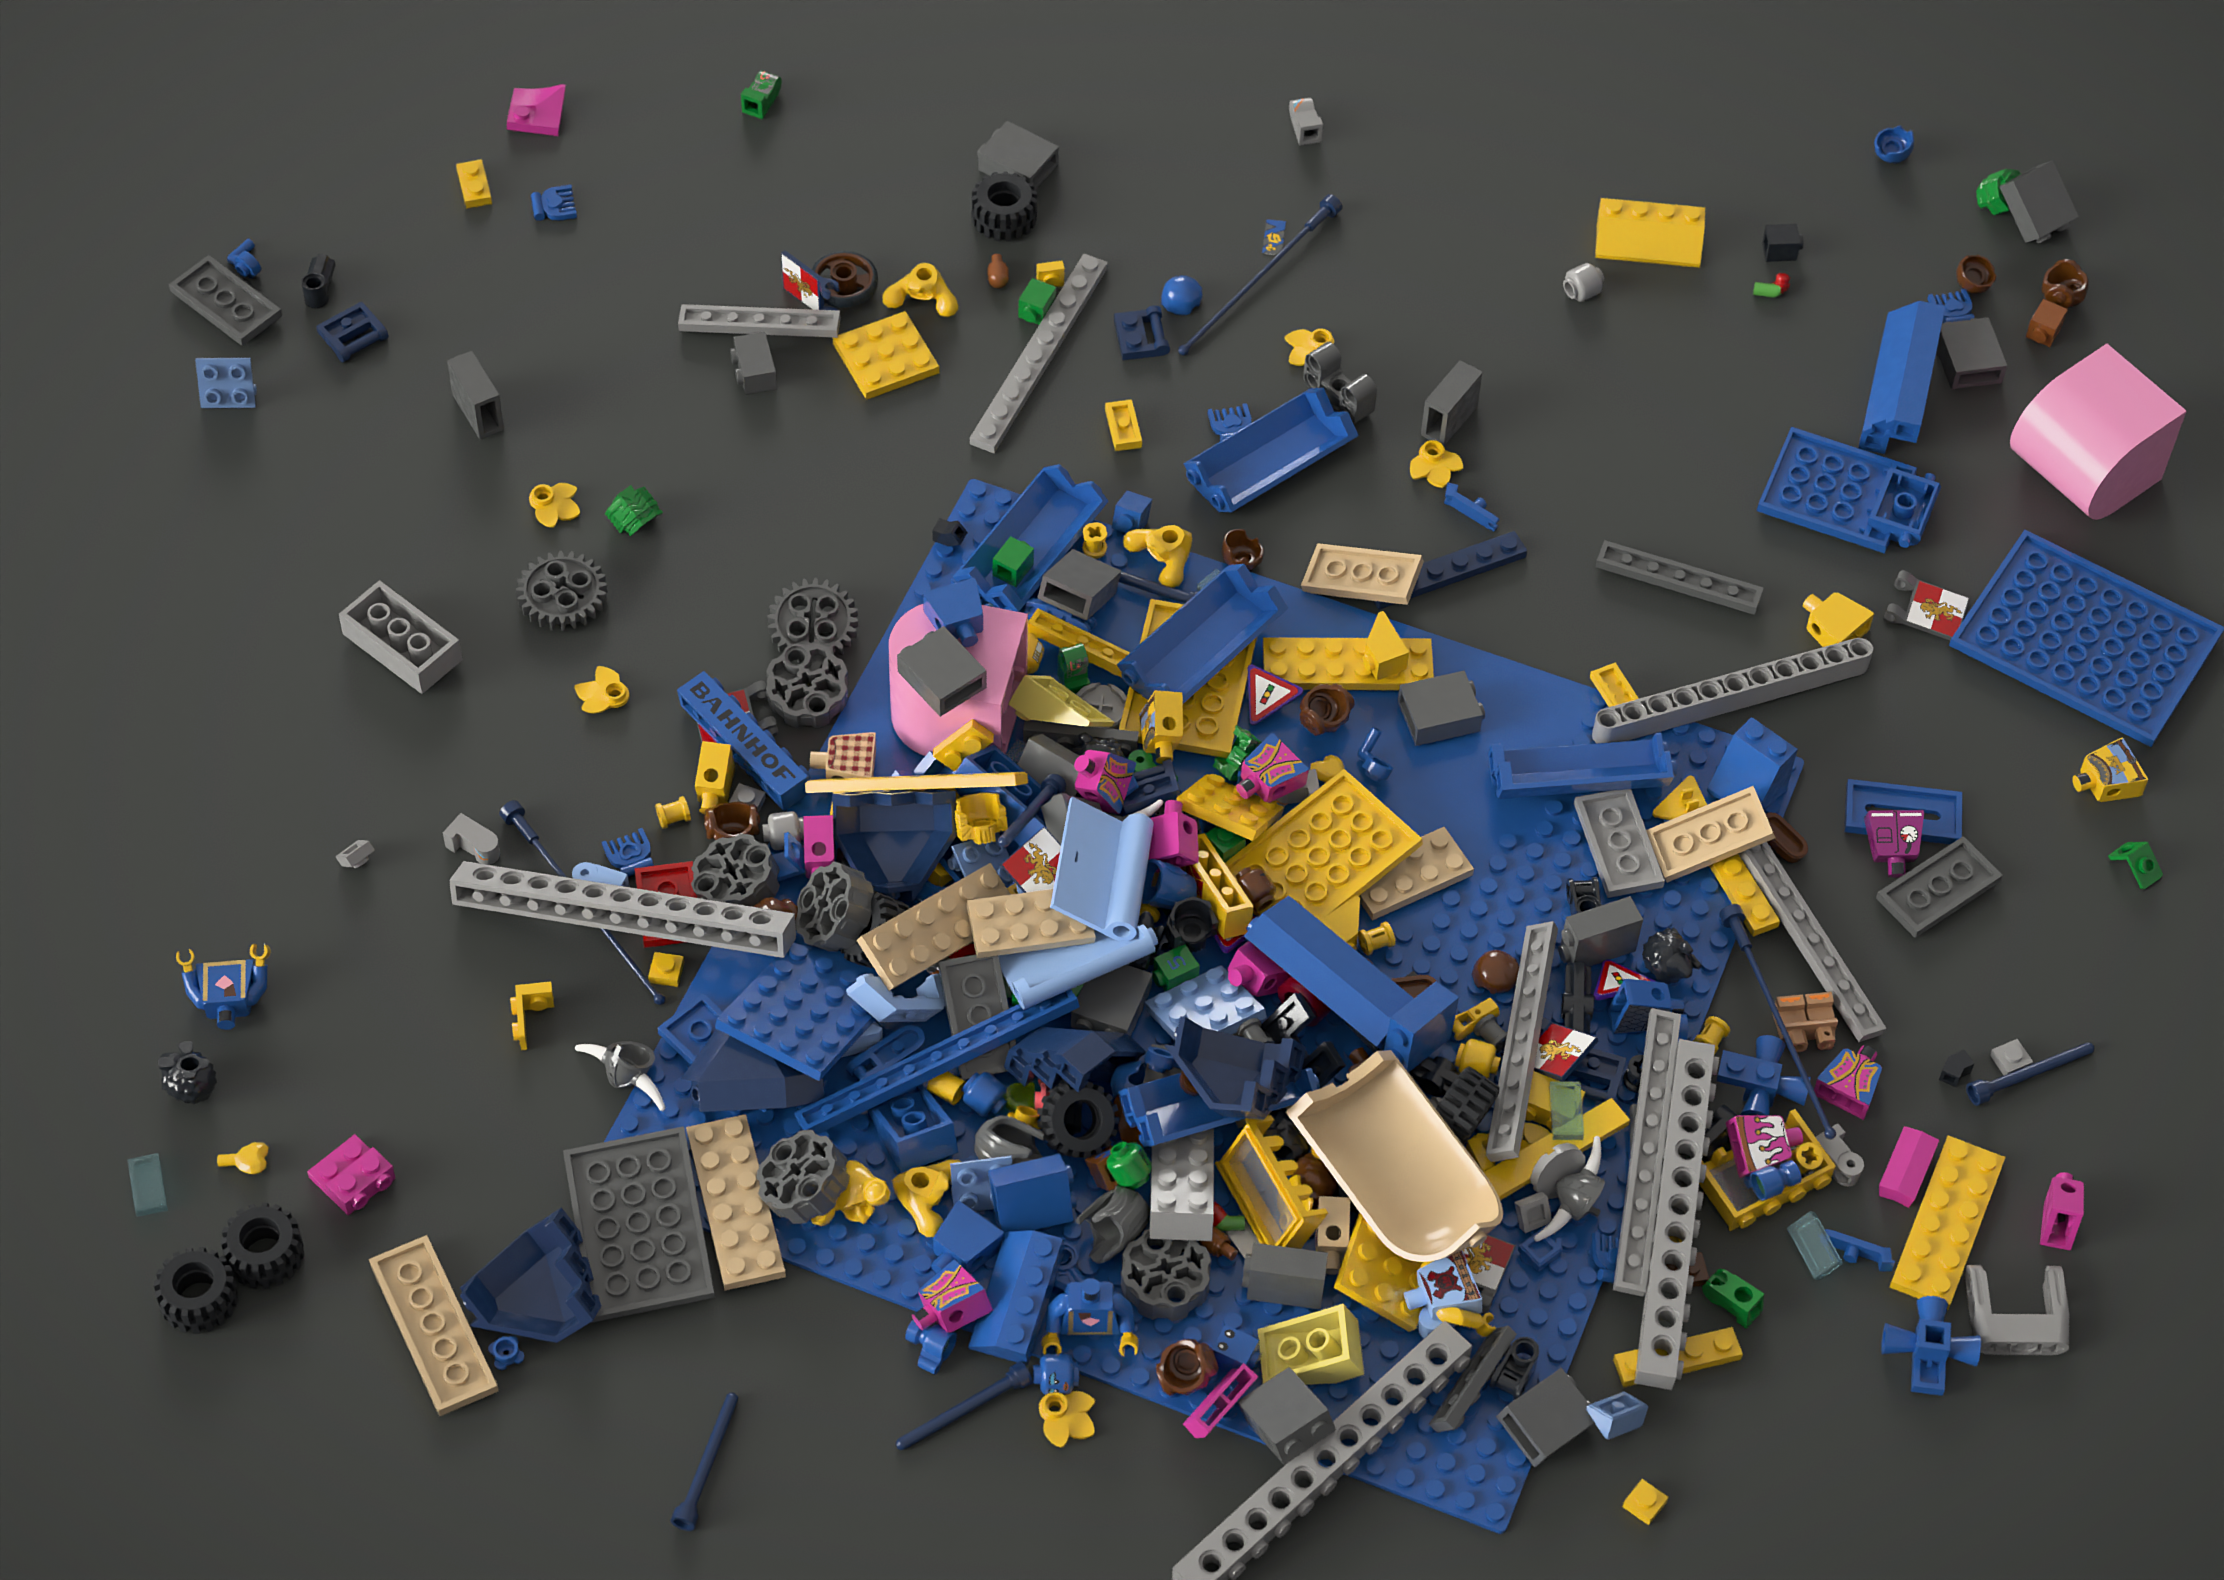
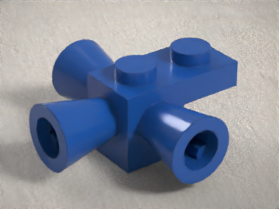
(1761, 1076)
(1930, 1346)

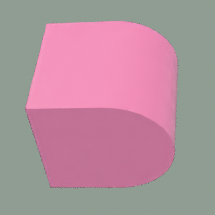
(2099, 432)
(999, 649)

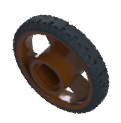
(844, 271)

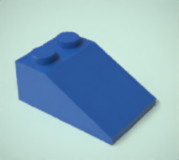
(914, 1129)

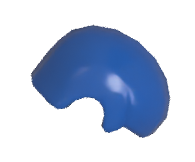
(1894, 144)
(1181, 295)
(1126, 1076)

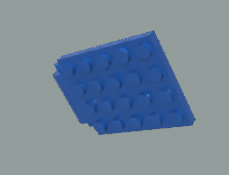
(1848, 492)
(801, 1010)

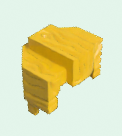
(980, 817)

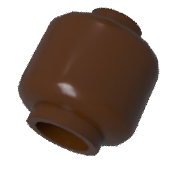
(1257, 887)

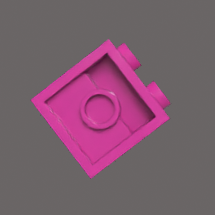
(352, 1174)

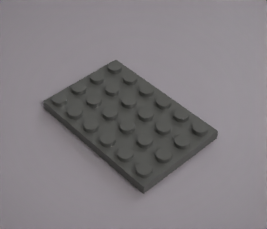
(639, 1222)

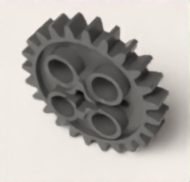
(561, 590)
(839, 621)

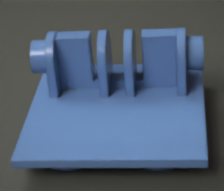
(225, 383)
(971, 856)
(972, 1181)

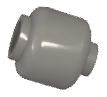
(1583, 282)
(781, 823)

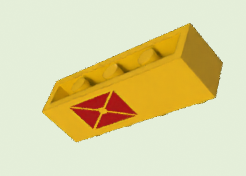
(1221, 889)

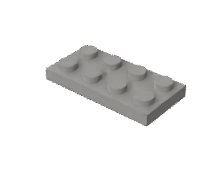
(1619, 842)

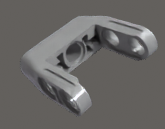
(2019, 1332)

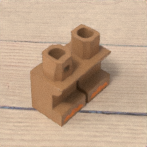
(1808, 1019)

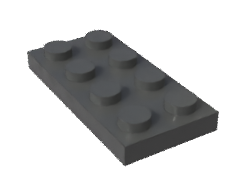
(225, 300)
(1939, 887)
(973, 994)

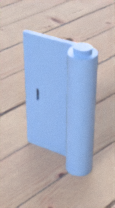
(1109, 870)

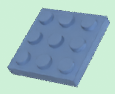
(1208, 1002)

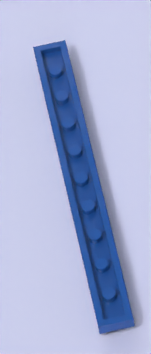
(932, 1062)

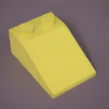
(1049, 701)
(1316, 1346)

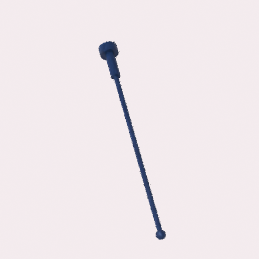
(1329, 206)
(513, 814)
(1732, 917)

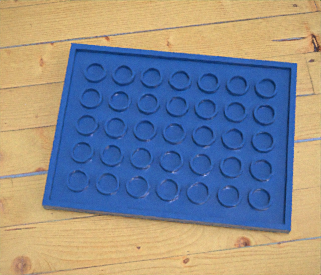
(2087, 637)

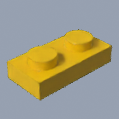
(474, 184)
(1123, 425)
(962, 743)

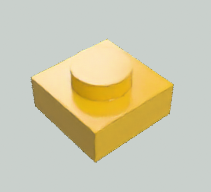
(1051, 273)
(666, 969)
(1645, 1502)

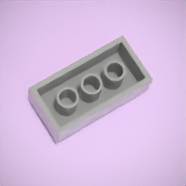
(400, 637)
(1183, 1188)

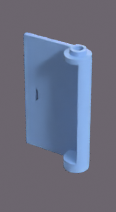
(1049, 972)

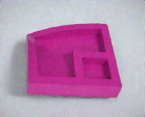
(537, 110)

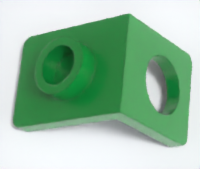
(2141, 862)

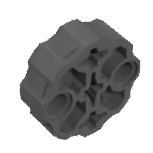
(792, 679)
(739, 856)
(834, 907)
(803, 1176)
(1165, 1276)

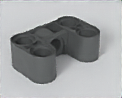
(1324, 371)

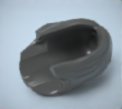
(1007, 1137)
(1115, 1221)

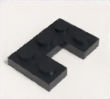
(1291, 1020)

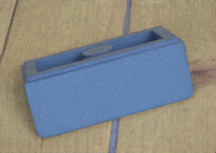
(1617, 1414)

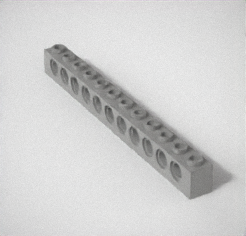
(623, 909)
(1441, 1343)
(1652, 1368)

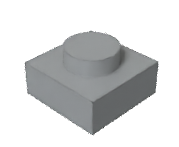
(749, 796)
(355, 854)
(2010, 1057)
(1533, 1212)

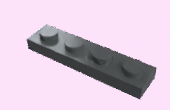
(1067, 734)
(1467, 1388)

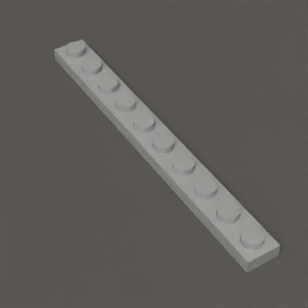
(1038, 353)
(1813, 942)
(1522, 1042)
(1647, 1153)

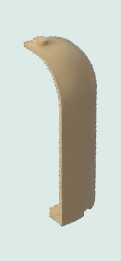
(1399, 1161)

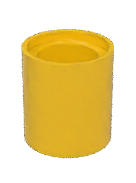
(947, 1087)

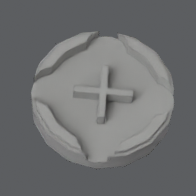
(1106, 699)
(1551, 1168)

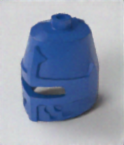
(1171, 885)

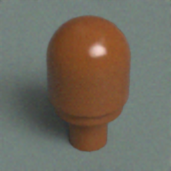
(997, 272)
(1220, 1245)

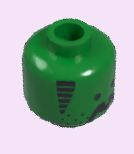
(1129, 1165)

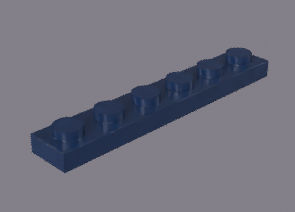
(1466, 564)

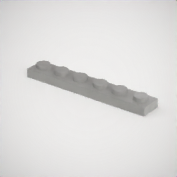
(755, 320)

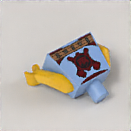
(1450, 1294)

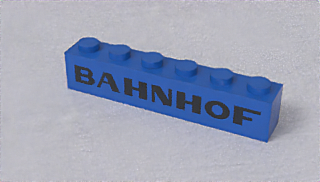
(751, 746)

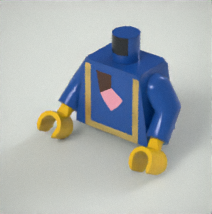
(226, 987)
(1090, 1310)

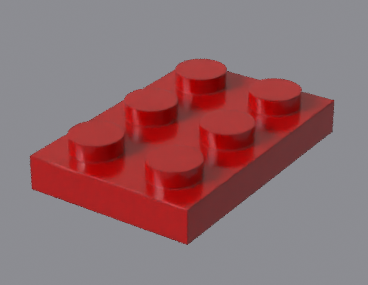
(669, 879)

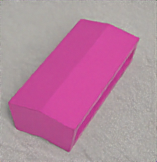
(1907, 1166)
(1200, 1429)

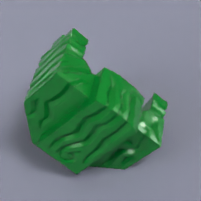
(1990, 194)
(632, 509)
(1242, 748)

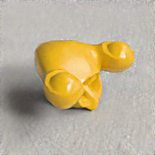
(923, 284)
(1166, 545)
(921, 1190)
(860, 1197)

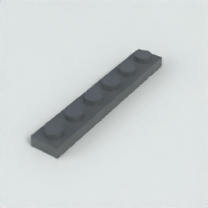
(1679, 577)

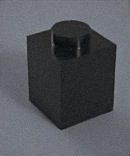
(1782, 242)

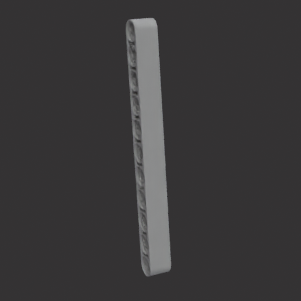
(1732, 691)

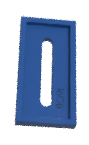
(1940, 802)

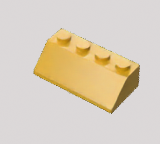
(1650, 232)

